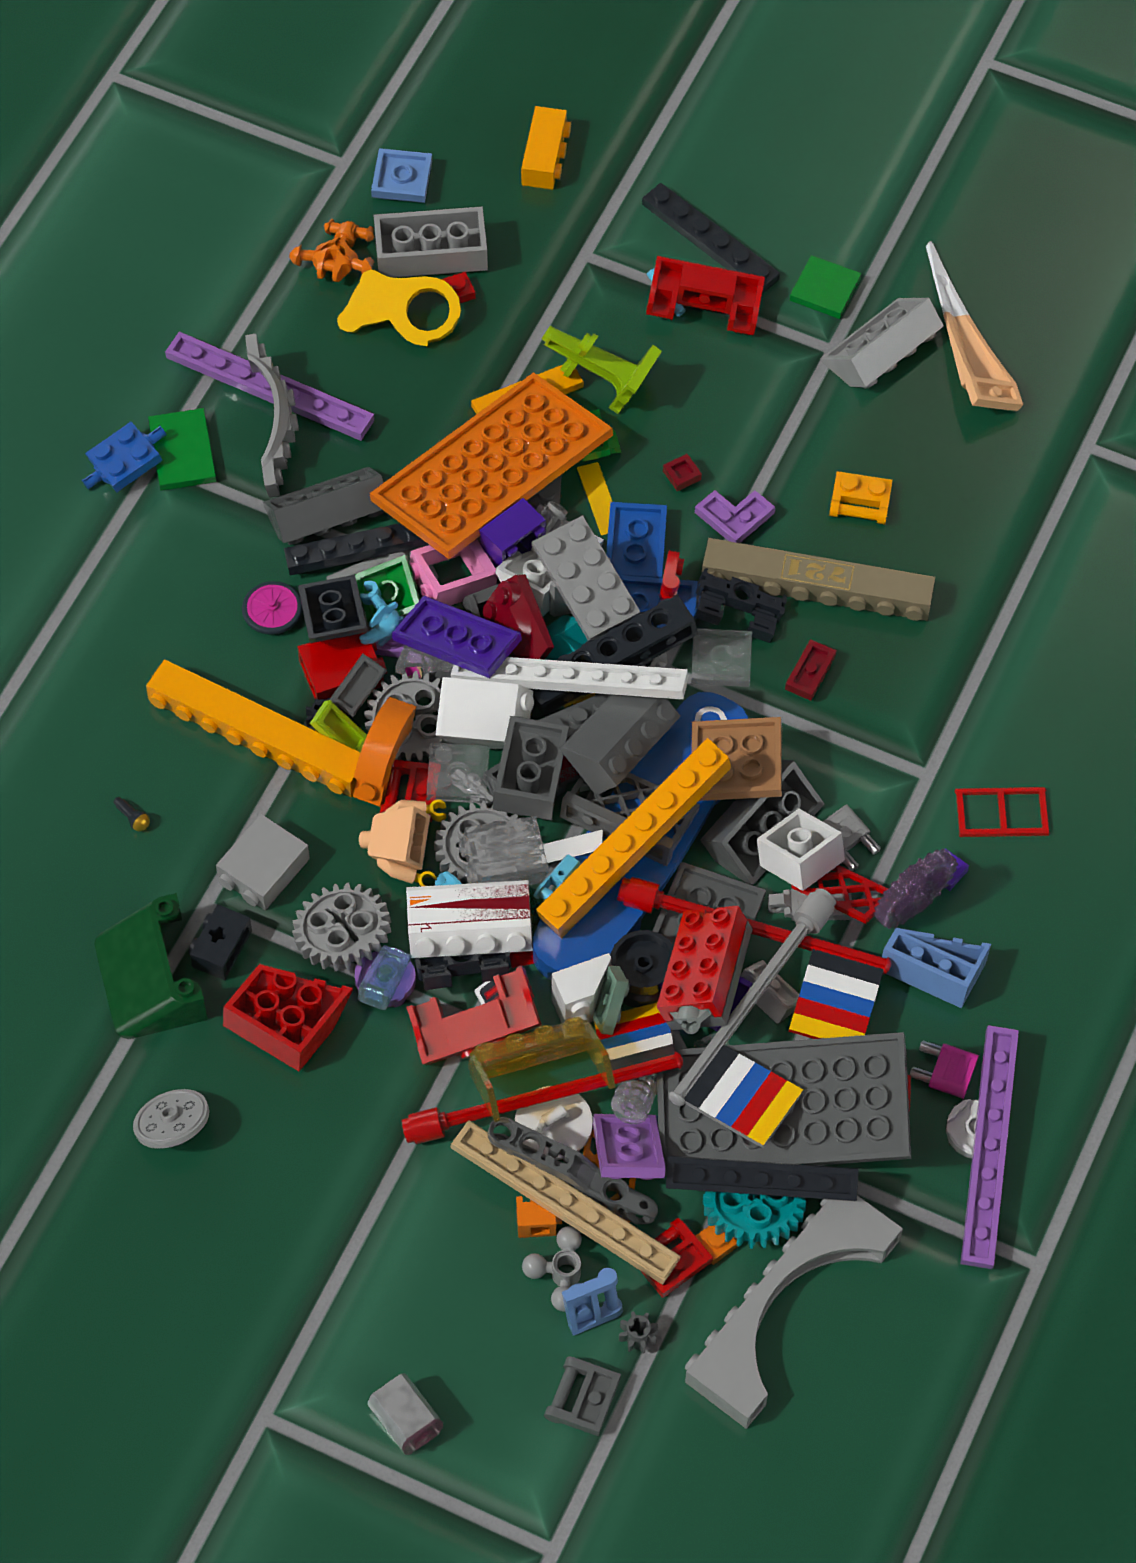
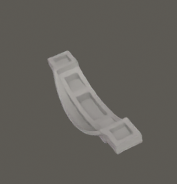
(284, 421)

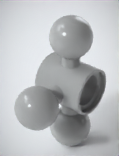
(536, 1266)

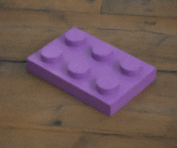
(628, 1148)

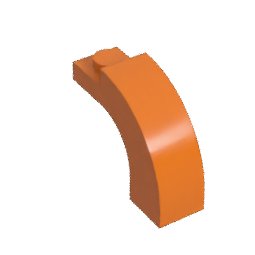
(380, 748)

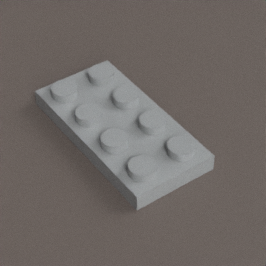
(585, 578)

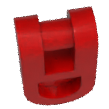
(670, 581)

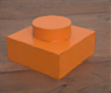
(715, 1243)

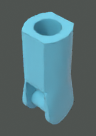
(557, 877)

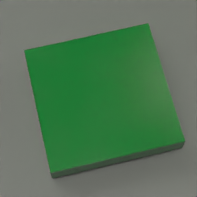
(825, 287)

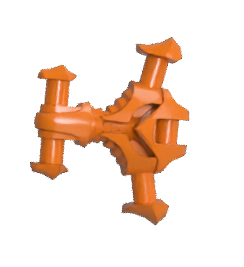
(336, 253)

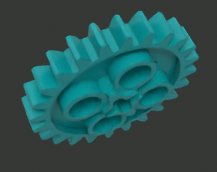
(753, 1216)

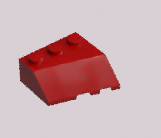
(285, 1013)

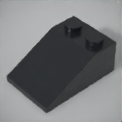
(332, 608)

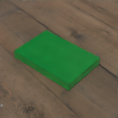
(184, 449)

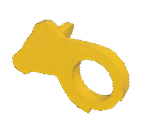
(388, 299)

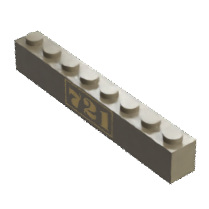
(822, 579)

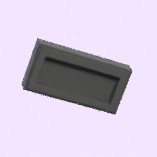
(358, 685)

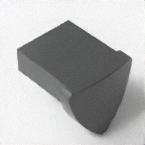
(477, 600)

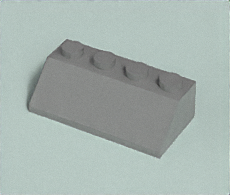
(883, 341)

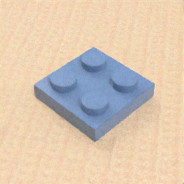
(401, 175)

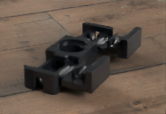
(717, 589)
(439, 970)

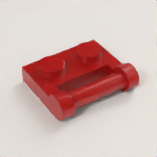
(416, 784)
(693, 1257)

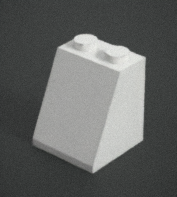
(480, 710)

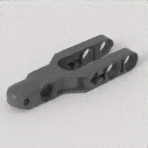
(577, 1171)

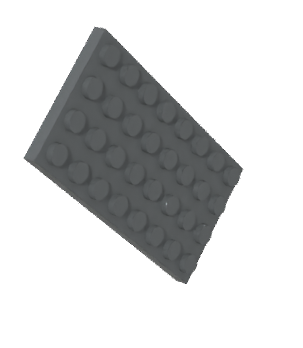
(848, 1110)

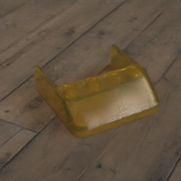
(532, 1049)

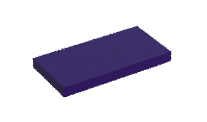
(456, 636)

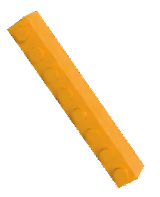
(254, 727)
(634, 838)

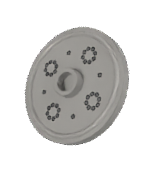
(171, 1118)

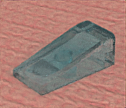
(383, 977)

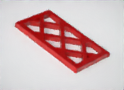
(846, 905)

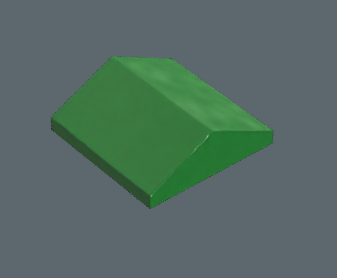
(395, 583)

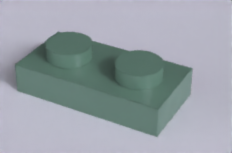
(610, 999)

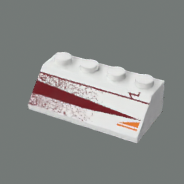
(469, 919)

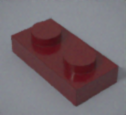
(810, 670)

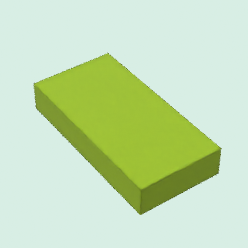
(338, 726)

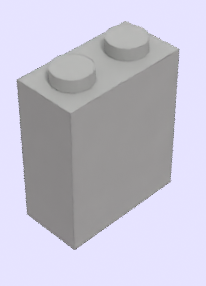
(262, 862)

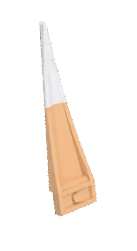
(977, 365)

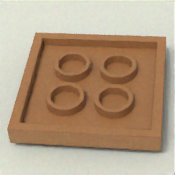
(753, 752)

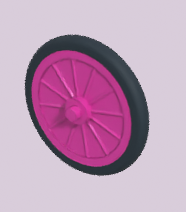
(272, 607)

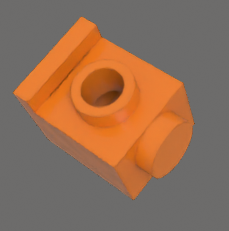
(534, 1220)

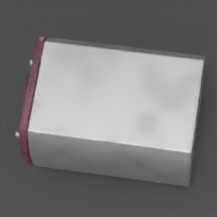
(405, 1414)

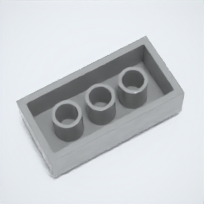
(431, 242)

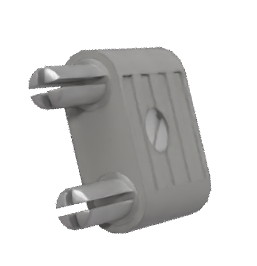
(853, 832)

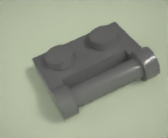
(592, 1401)

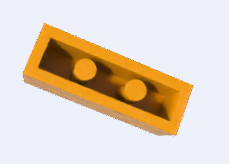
(545, 148)

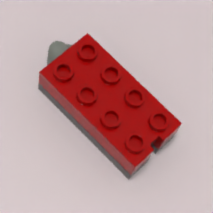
(704, 968)

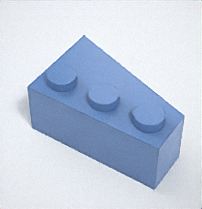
(935, 964)

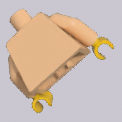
(400, 838)

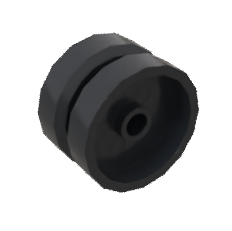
(644, 962)

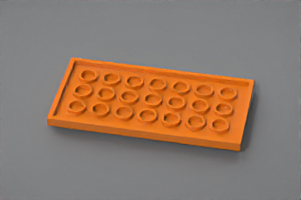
(491, 464)

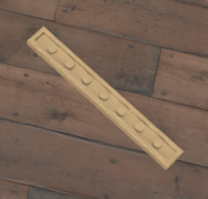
(568, 1204)

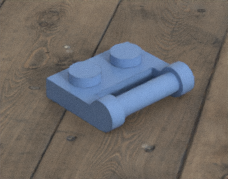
(583, 1306)

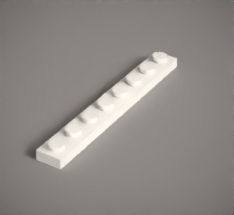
(586, 677)

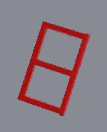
(1003, 830)

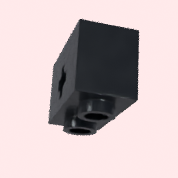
(220, 942)

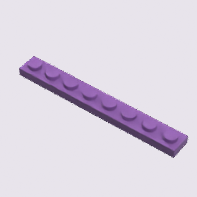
(238, 373)
(989, 1147)

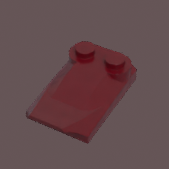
(517, 609)

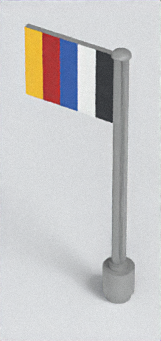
(731, 1085)

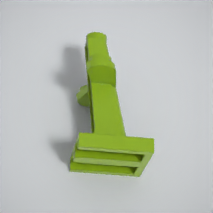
(620, 372)

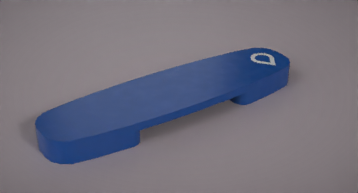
(610, 918)

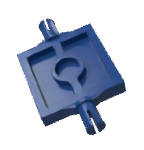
(123, 457)

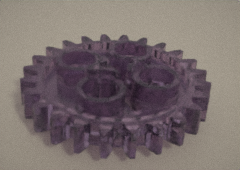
(915, 888)

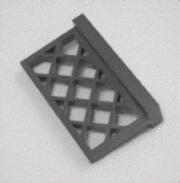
(595, 817)

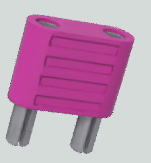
(952, 1069)

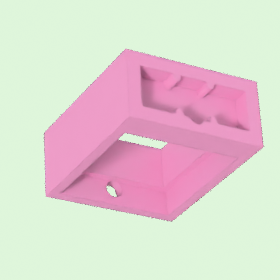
(454, 592)

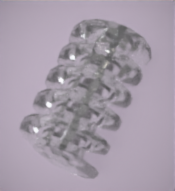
(634, 1099)

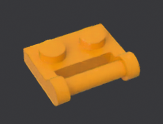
(861, 491)

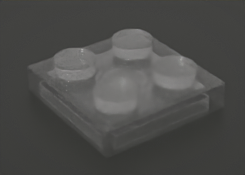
(721, 657)
(457, 772)

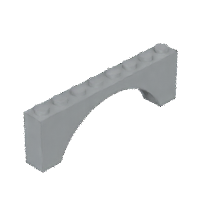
(728, 1365)

